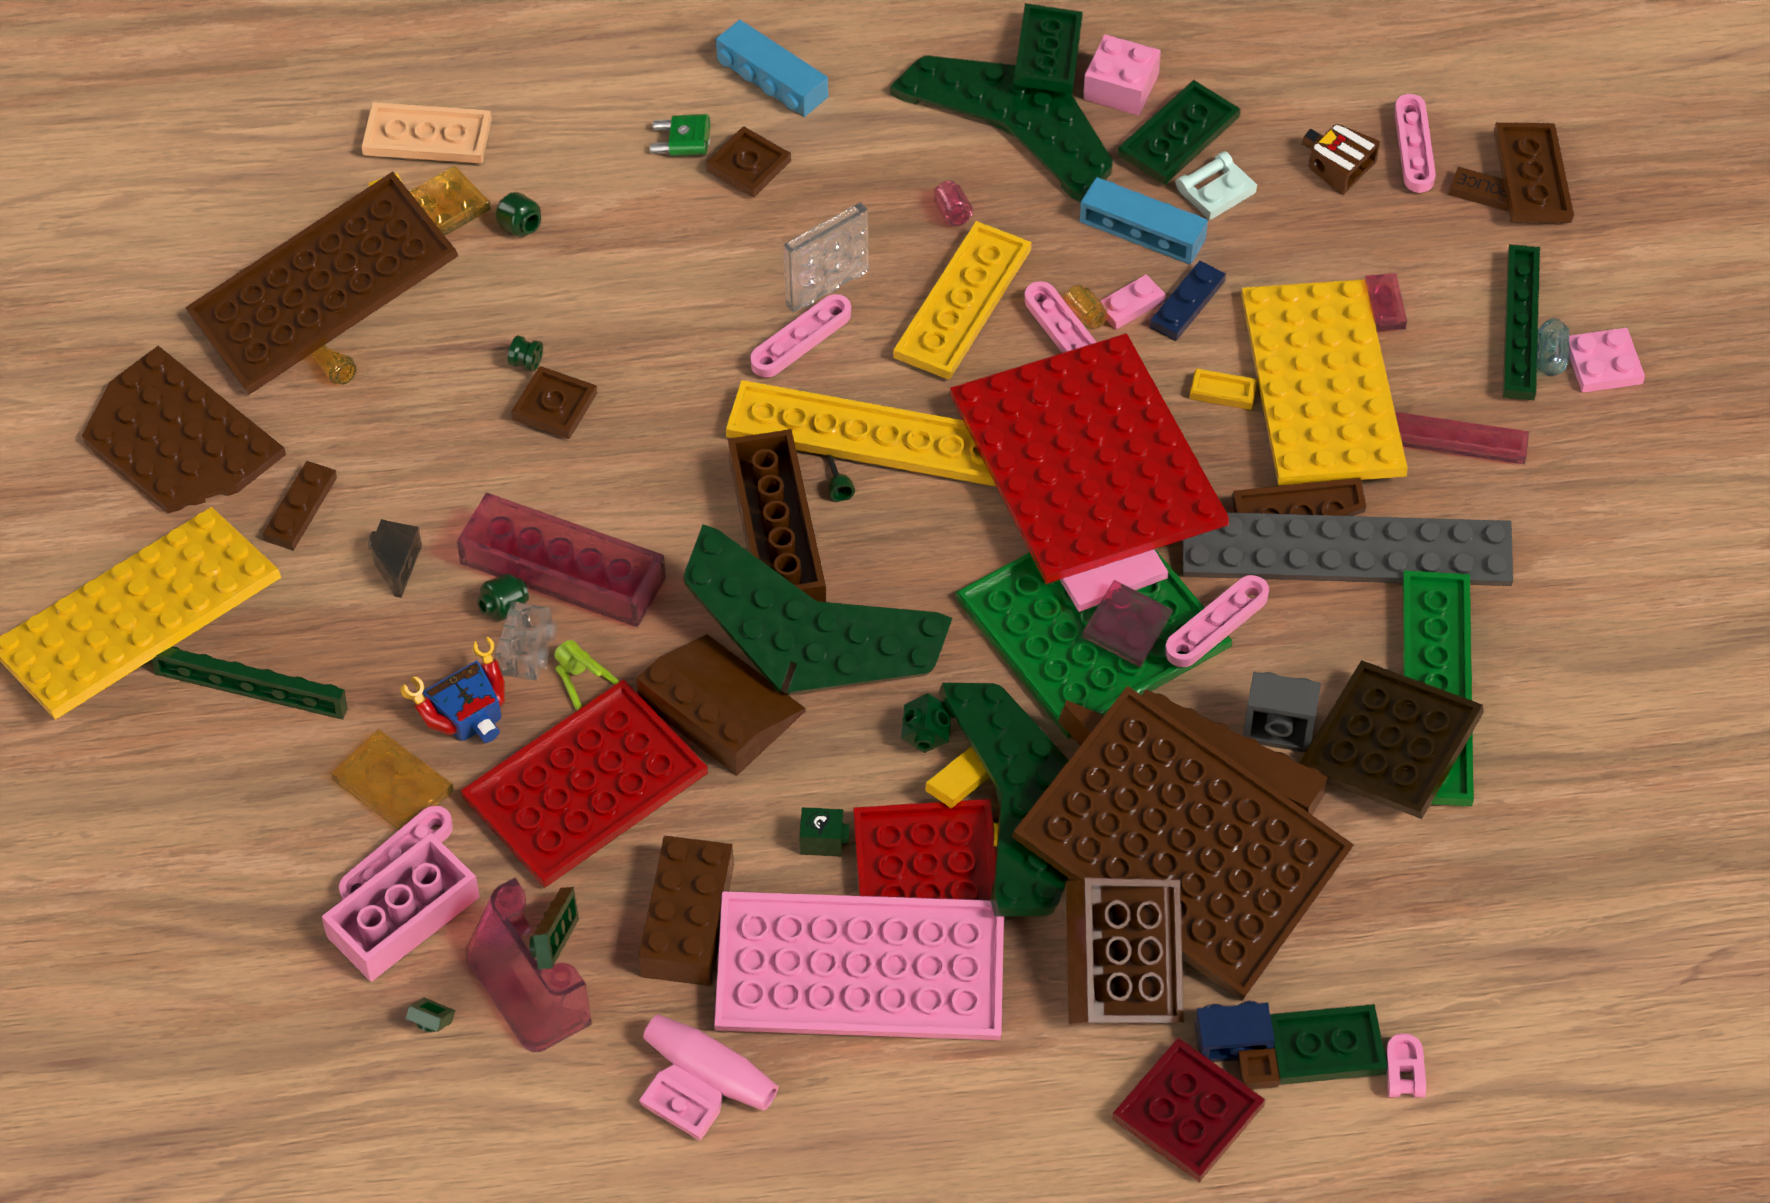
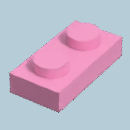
(1132, 301)

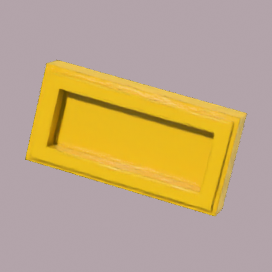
(1223, 389)

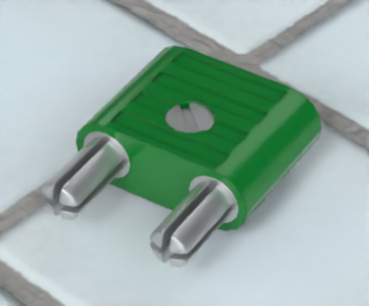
(687, 135)

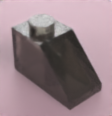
(395, 553)

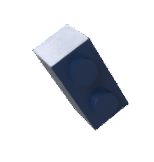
(1231, 1029)

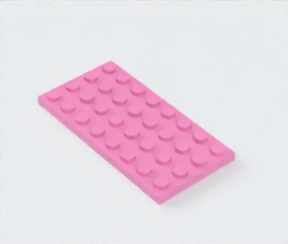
(859, 966)

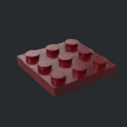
(1188, 1109)

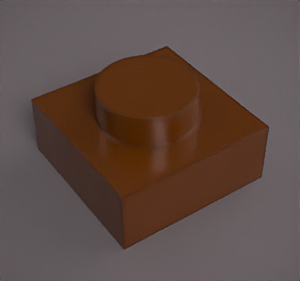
(1258, 1068)

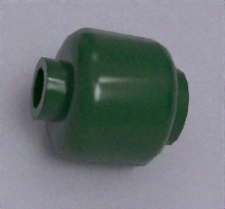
(518, 214)
(499, 593)

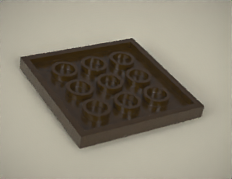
(1392, 738)

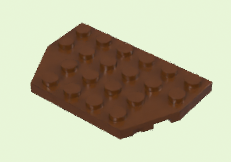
(176, 435)

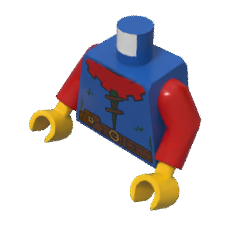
(464, 701)

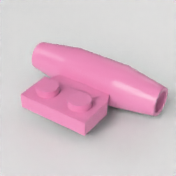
(701, 1073)

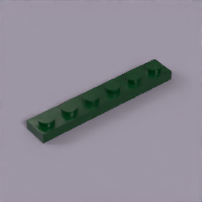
(1521, 322)
(251, 682)

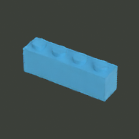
(772, 68)
(1143, 220)

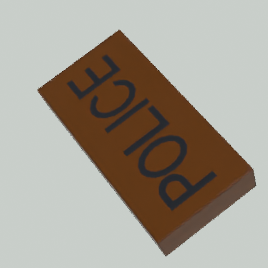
(1479, 188)

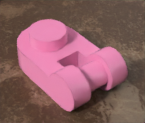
(1405, 1054)

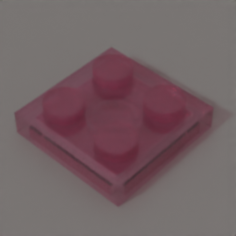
(1127, 623)

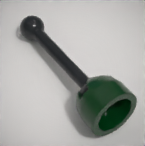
(839, 481)

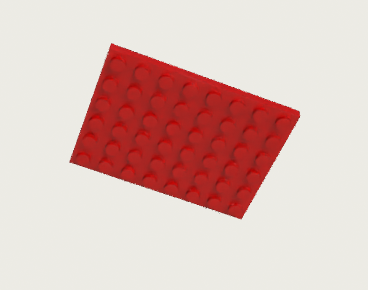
(1088, 458)

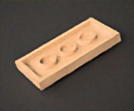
(427, 132)

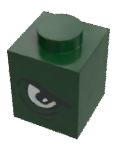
(823, 832)

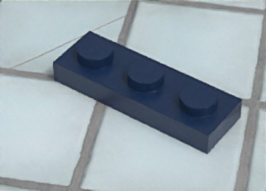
(1187, 300)

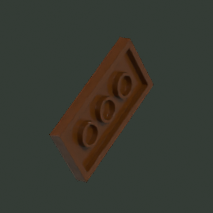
(1533, 172)

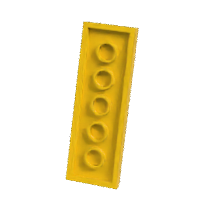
(962, 300)

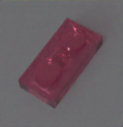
(1386, 302)

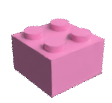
(1121, 75)

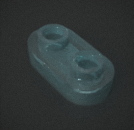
(1553, 347)

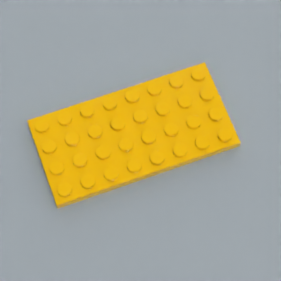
(1323, 382)
(134, 612)

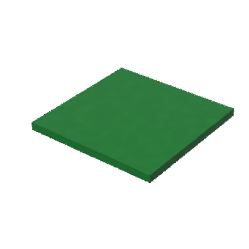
(1043, 642)

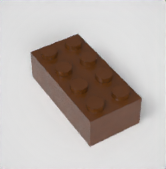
(686, 910)

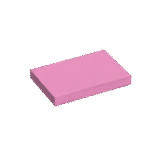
(1135, 572)

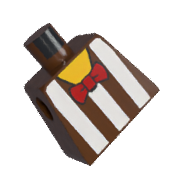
(1341, 155)

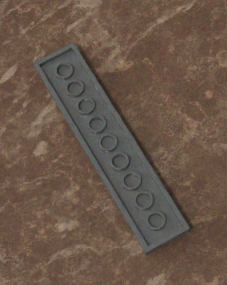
(1351, 548)

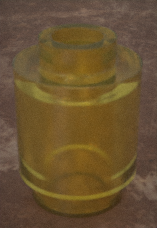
(1086, 306)

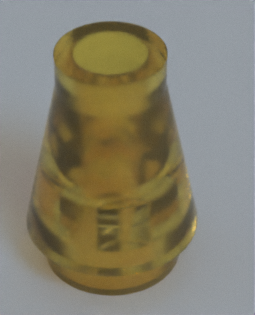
(337, 366)

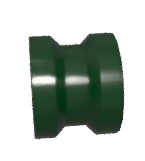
(525, 353)

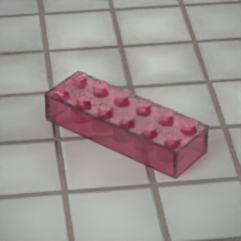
(562, 559)

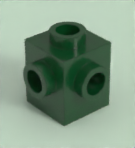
(925, 723)

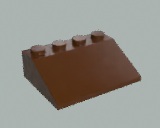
(717, 702)
(1124, 951)

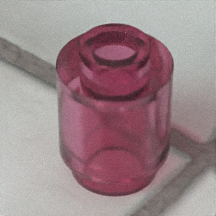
(952, 203)

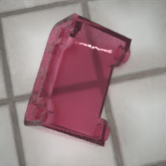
(534, 1002)

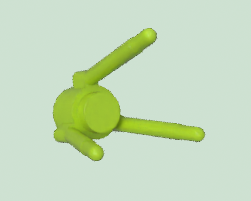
(575, 661)

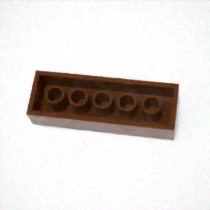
(776, 508)

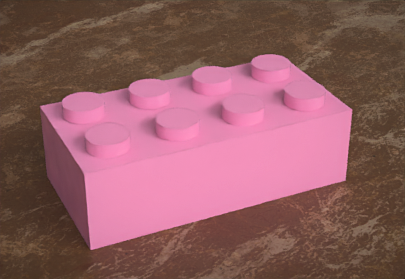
(401, 907)

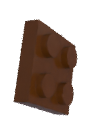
(748, 161)
(554, 402)

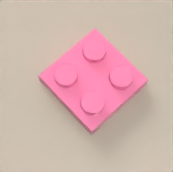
(1605, 360)

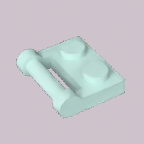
(1222, 192)

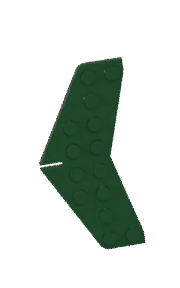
(1041, 119)
(785, 626)
(1021, 767)

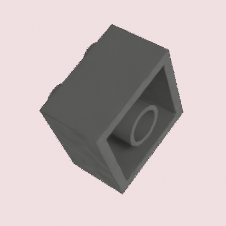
(1281, 711)

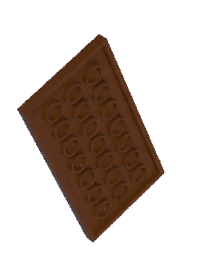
(321, 282)

